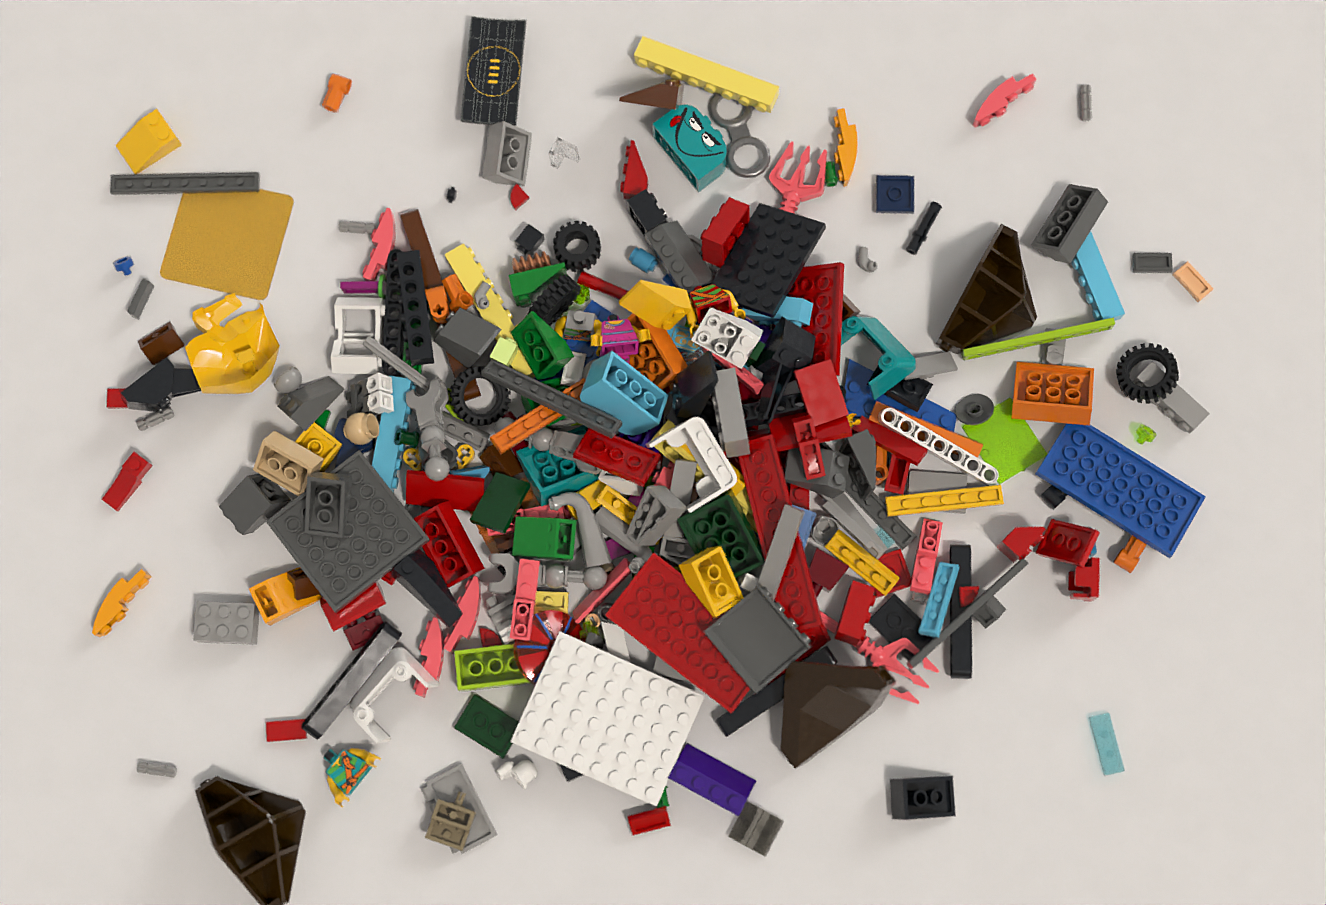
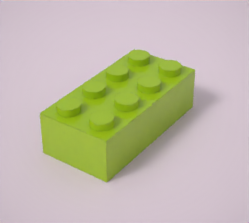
(487, 668)

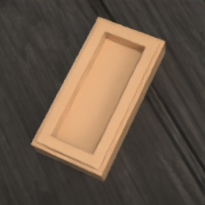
(1192, 281)

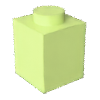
(504, 351)

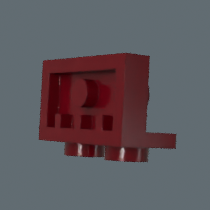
(362, 629)

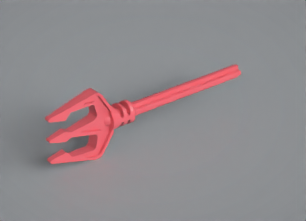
(794, 190)
(887, 657)

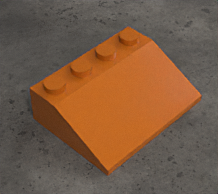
(658, 357)
(1053, 393)

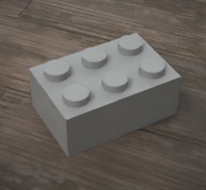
(226, 623)

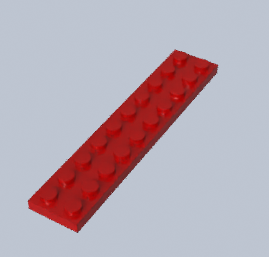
(767, 498)

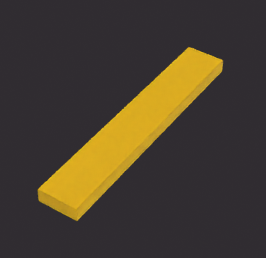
(944, 500)

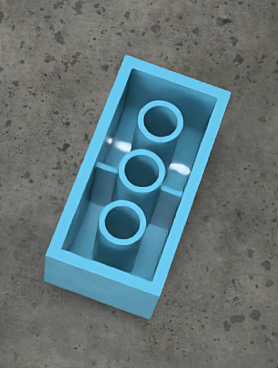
(624, 394)

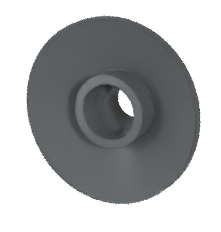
(974, 409)

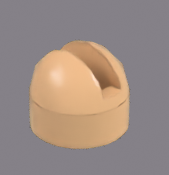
(596, 618)

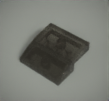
(756, 829)

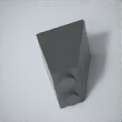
(466, 336)
(253, 503)

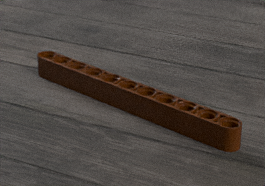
(419, 241)

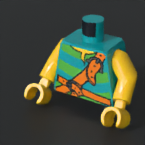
(347, 771)

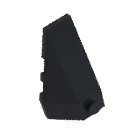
(425, 583)

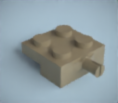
(451, 823)

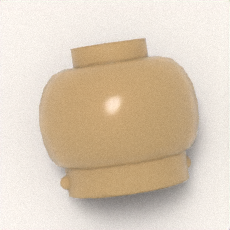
(361, 428)

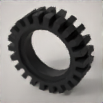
(556, 299)
(1147, 353)
(461, 408)

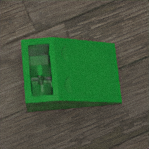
(544, 538)

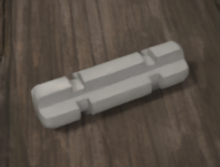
(1086, 104)
(356, 227)
(155, 419)
(156, 769)

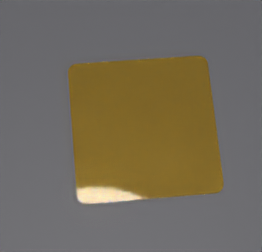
(228, 241)

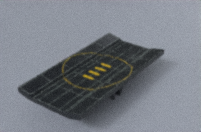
(493, 71)

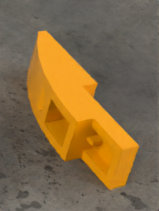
(847, 148)
(113, 606)

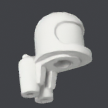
(522, 772)

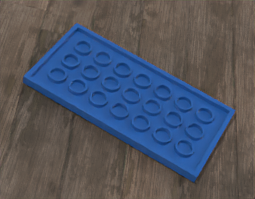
(1121, 486)

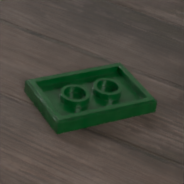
(500, 503)
(487, 726)

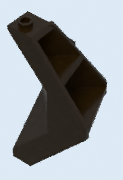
(994, 300)
(827, 703)
(254, 836)

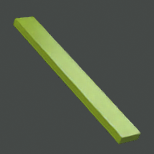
(1037, 339)

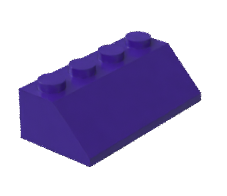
(712, 779)

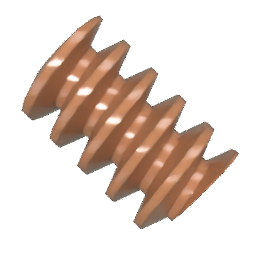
(529, 264)

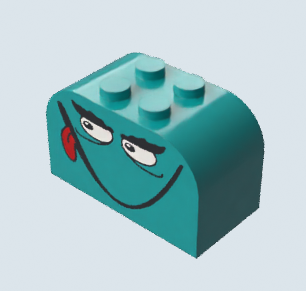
(692, 144)

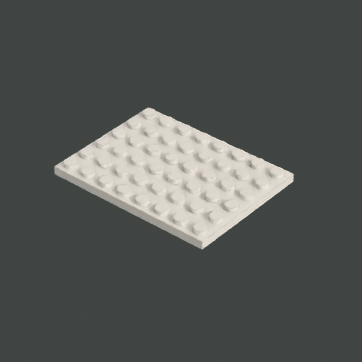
(607, 718)

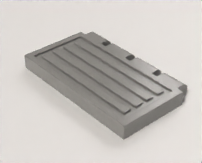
(445, 788)

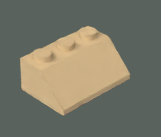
(286, 462)

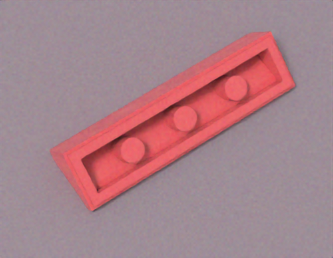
(743, 374)
(597, 596)

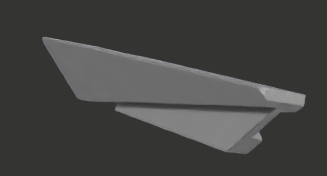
(854, 523)

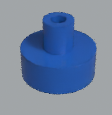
(124, 265)

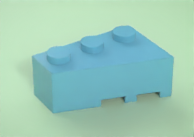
(794, 309)

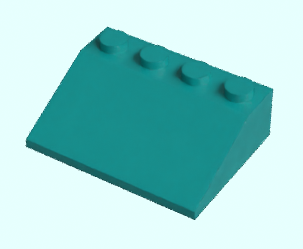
(552, 474)

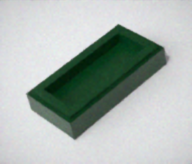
(755, 354)

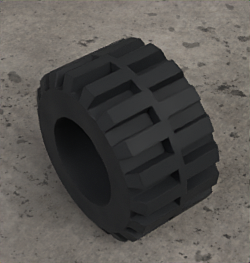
(572, 232)

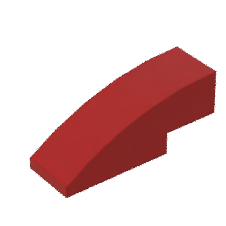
(897, 475)

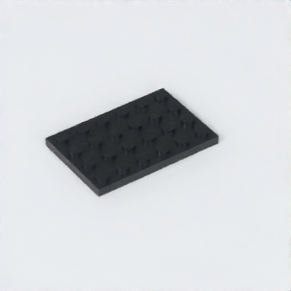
(768, 258)

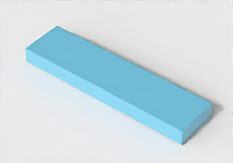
(938, 599)

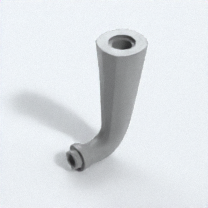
(616, 530)
(592, 540)

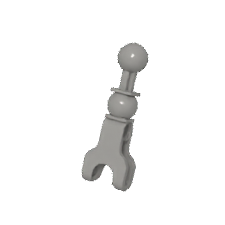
(431, 423)
(558, 443)
(553, 575)

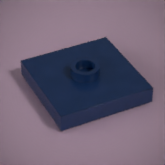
(895, 194)

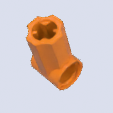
(337, 89)
(458, 296)
(881, 464)
(1129, 556)

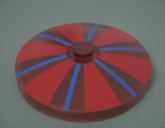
(533, 654)

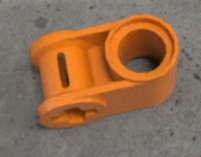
(437, 302)

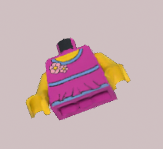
(619, 336)

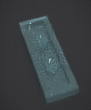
(1106, 744)

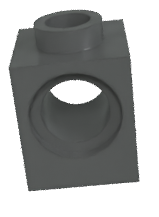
(989, 612)

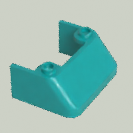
(896, 359)

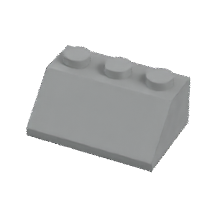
(507, 154)

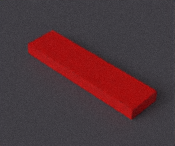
(892, 441)

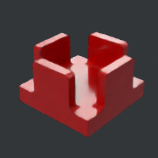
(1085, 580)

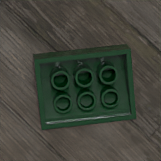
(724, 525)

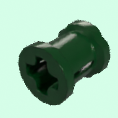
(406, 438)

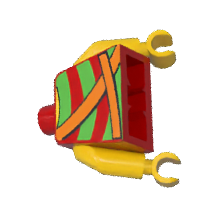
(710, 296)

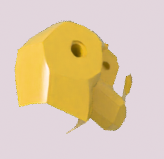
(231, 356)

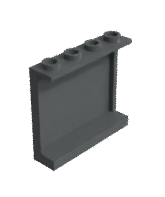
(758, 638)

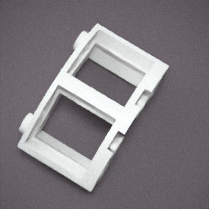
(356, 363)

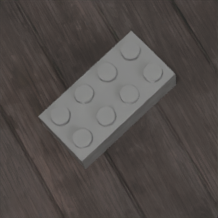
(730, 414)

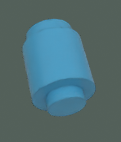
(643, 260)

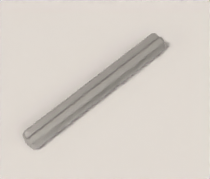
(397, 363)

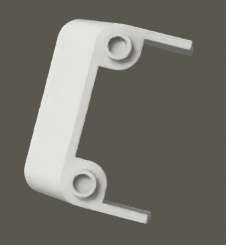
(707, 453)
(397, 665)

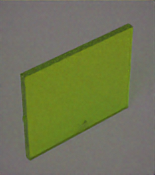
(1007, 442)

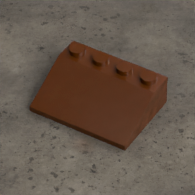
(663, 95)

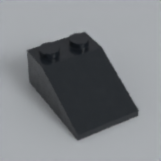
(694, 387)
(922, 797)

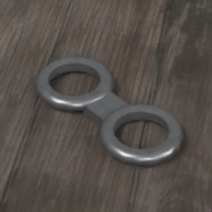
(740, 136)

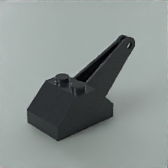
(785, 351)
(159, 386)

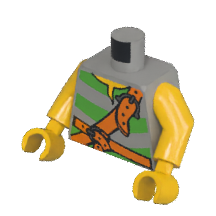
(578, 326)

